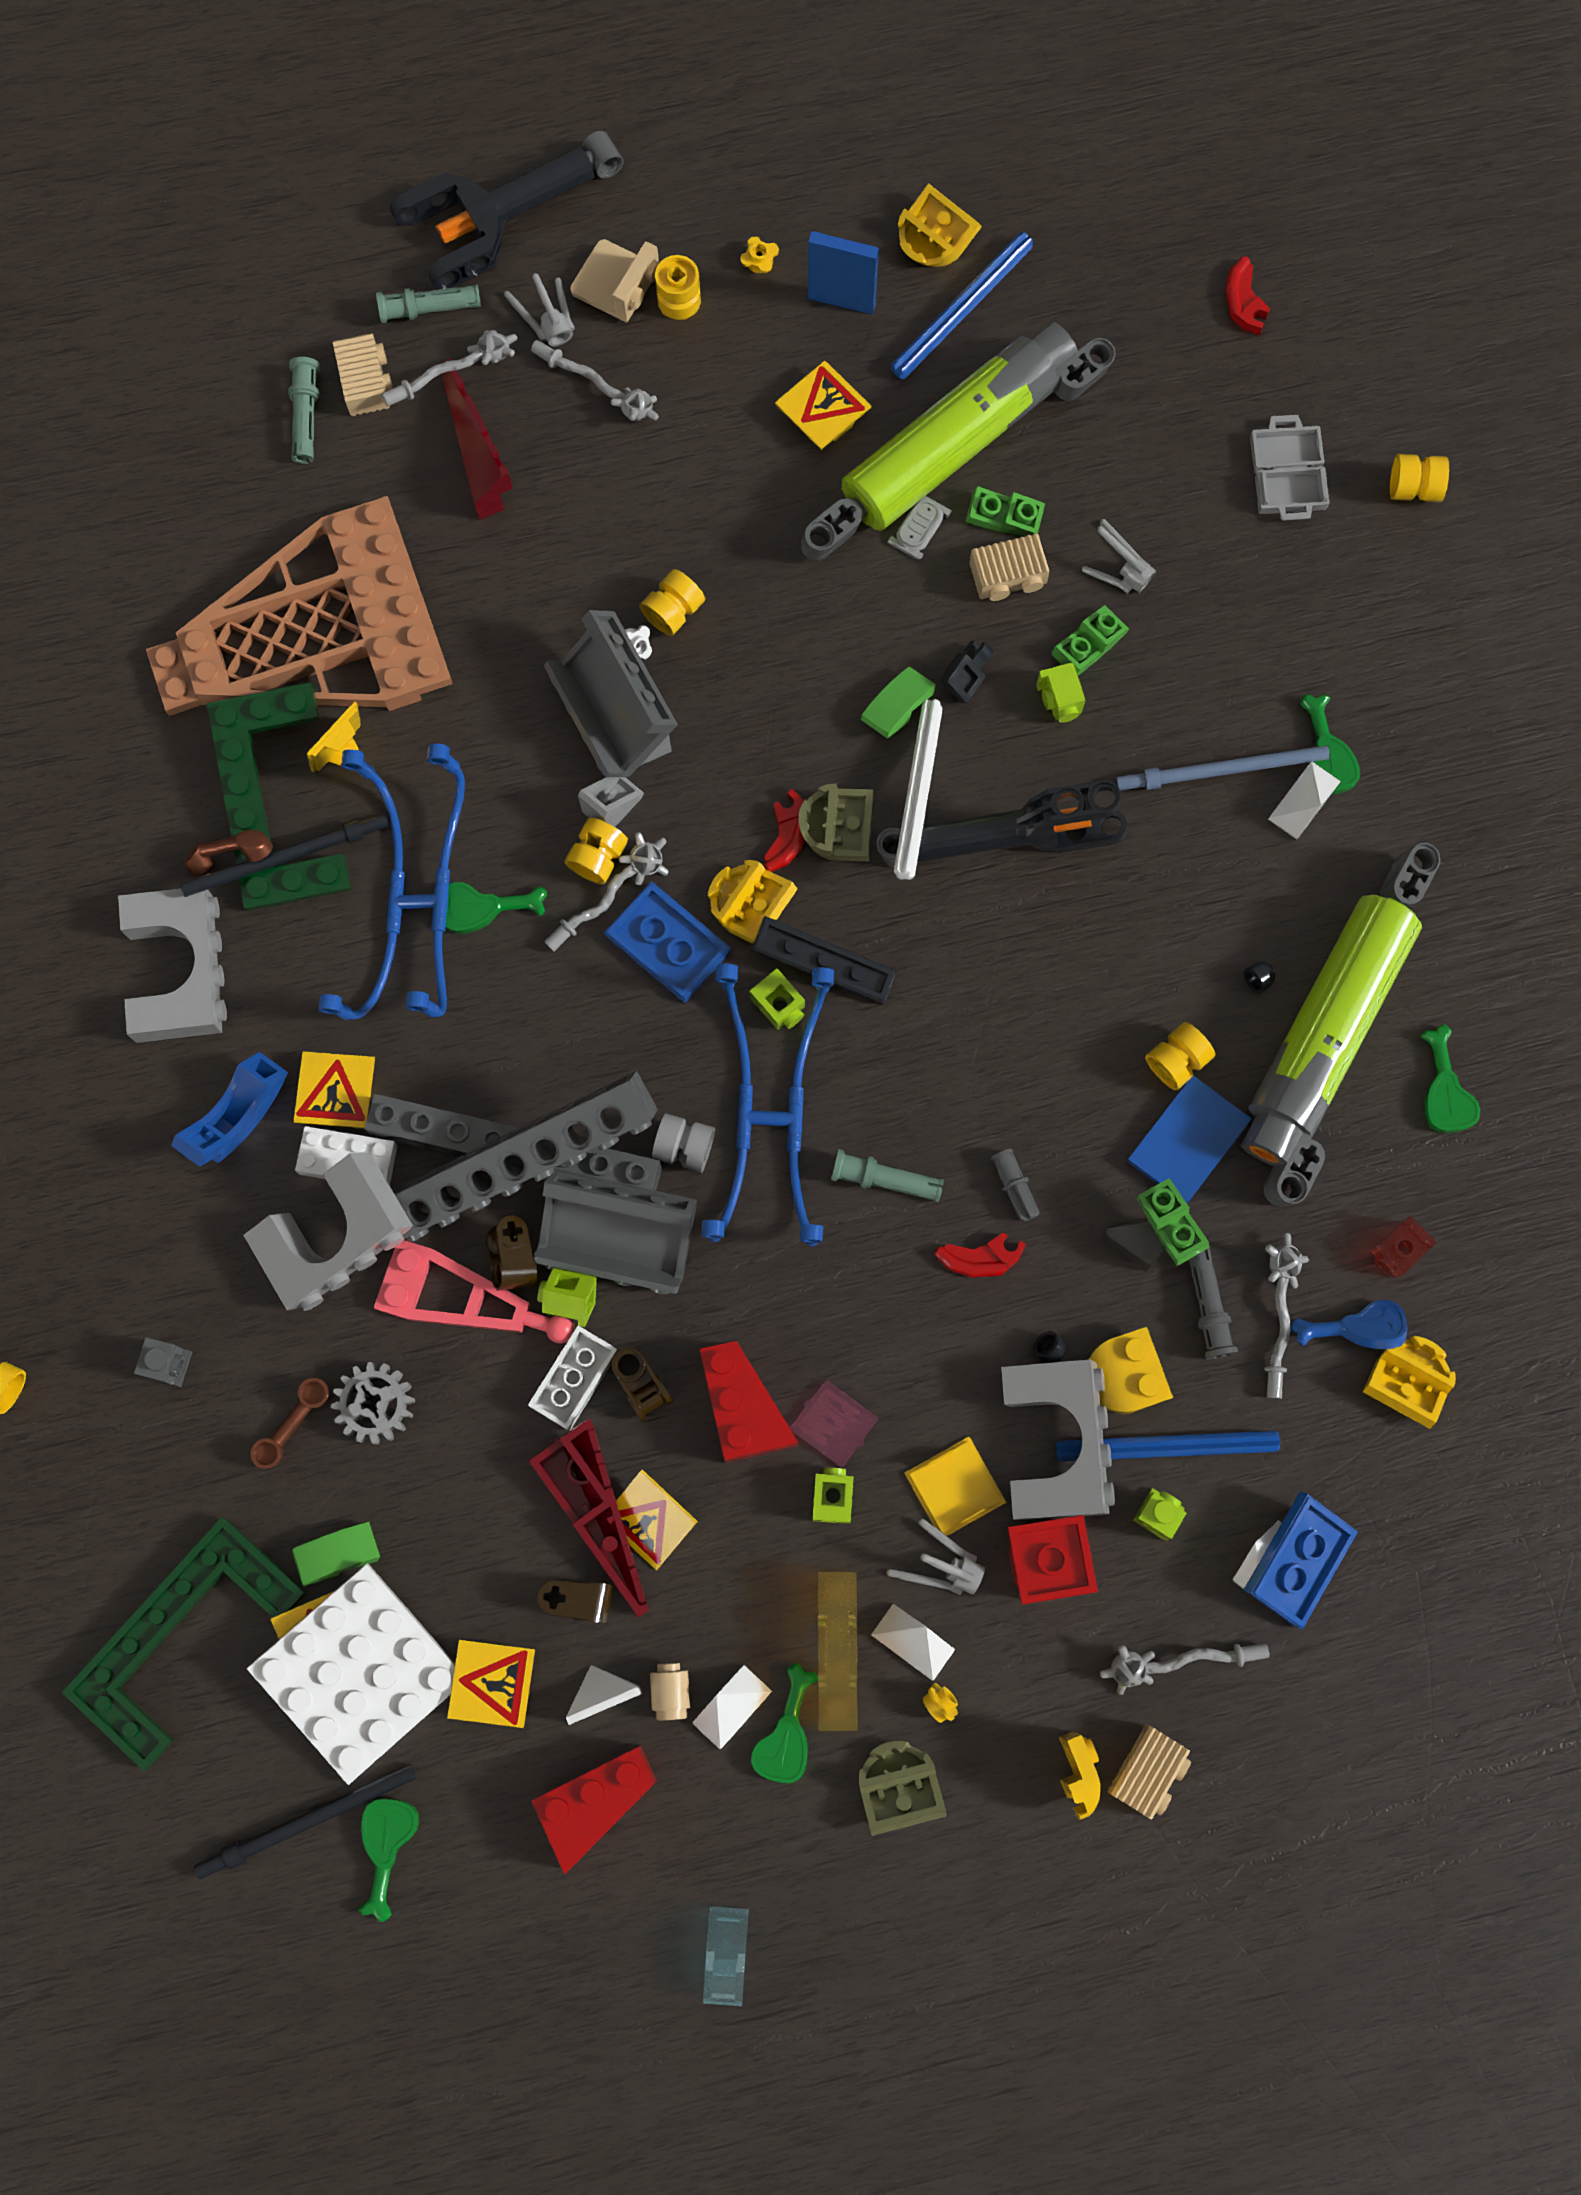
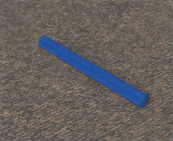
(961, 305)
(1178, 1445)

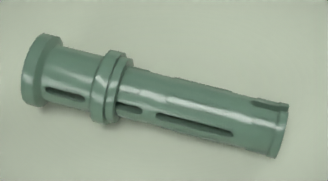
(412, 303)
(304, 396)
(868, 1173)

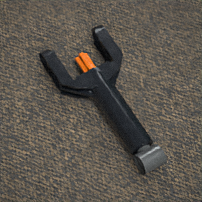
(489, 211)
(1035, 825)

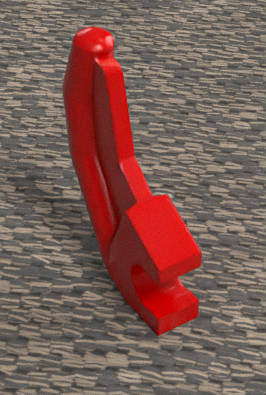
(1241, 299)
(790, 838)
(981, 1262)

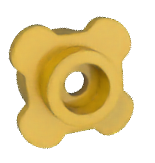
(756, 263)
(940, 1703)

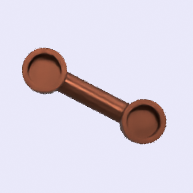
(251, 842)
(269, 1452)

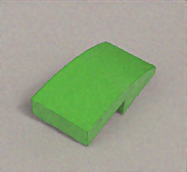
(1005, 514)
(1091, 640)
(896, 702)
(1172, 1221)
(335, 1553)

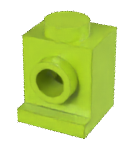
(1061, 692)
(778, 988)
(568, 1295)
(833, 1512)
(1160, 1514)

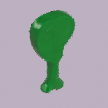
(1341, 761)
(472, 911)
(1447, 1104)
(784, 1752)
(384, 1829)

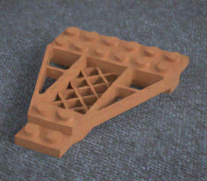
(380, 589)

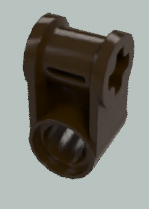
(511, 1260)
(640, 1384)
(583, 1600)

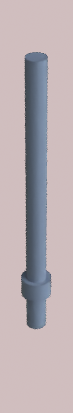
(1153, 777)

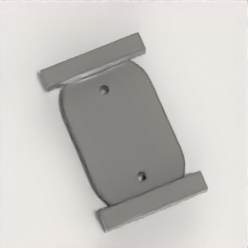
(919, 527)

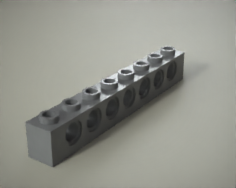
(625, 1095)
(459, 1134)

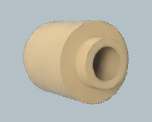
(670, 1692)

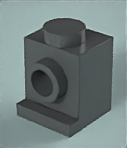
(163, 1362)

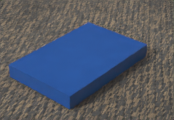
(842, 272)
(668, 942)
(1189, 1138)
(1300, 1560)

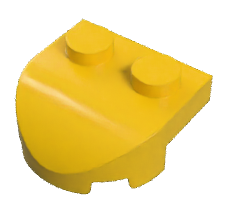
(935, 229)
(746, 895)
(1131, 1373)
(1412, 1380)
(1084, 1783)

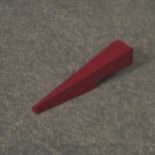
(481, 458)
(580, 1484)

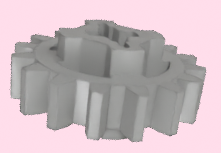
(357, 1411)

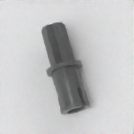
(1015, 1185)

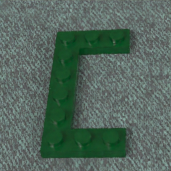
(231, 727)
(98, 1684)

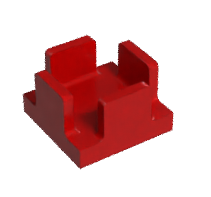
(1051, 1560)

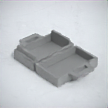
(1289, 469)

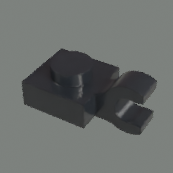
(964, 672)

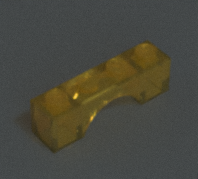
(837, 1651)

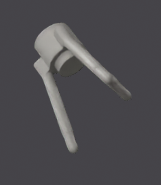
(555, 326)
(1135, 572)
(963, 1573)

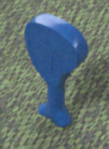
(1376, 1327)

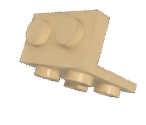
(616, 278)

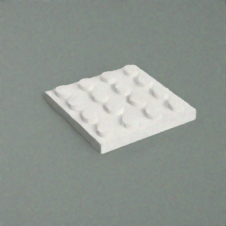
(356, 1673)

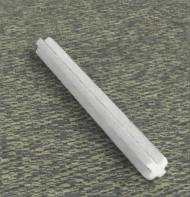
(918, 790)

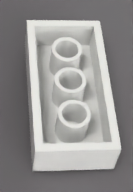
(324, 1148)
(573, 1378)

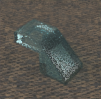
(725, 1956)

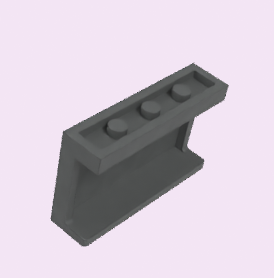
(611, 696)
(615, 1231)

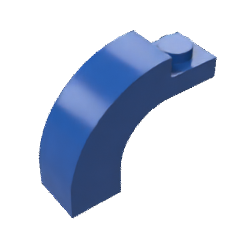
(236, 1113)

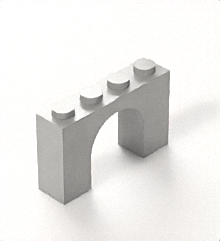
(196, 1005)
(373, 1224)
(1085, 1485)

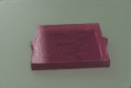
(834, 1423)

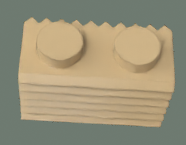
(361, 373)
(1009, 567)
(1150, 1772)

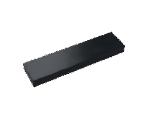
(808, 952)

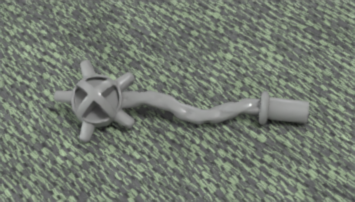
(490, 347)
(634, 403)
(643, 860)
(1285, 1266)
(1132, 1668)

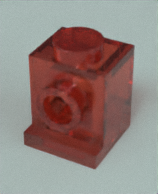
(1413, 1237)

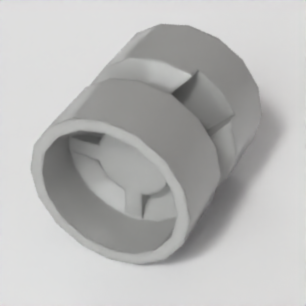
(683, 1143)

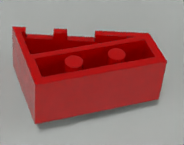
(742, 1406)
(592, 1803)

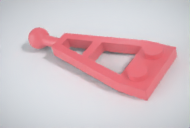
(406, 1279)

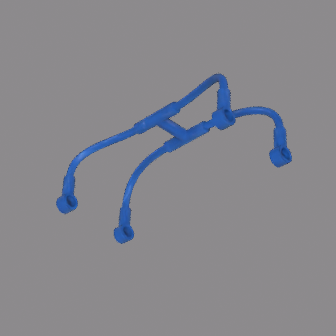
(415, 1001)
(809, 1233)

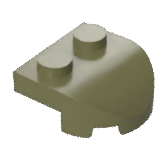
(838, 823)
(899, 1788)

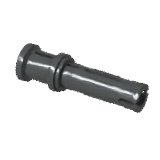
(1213, 1318)

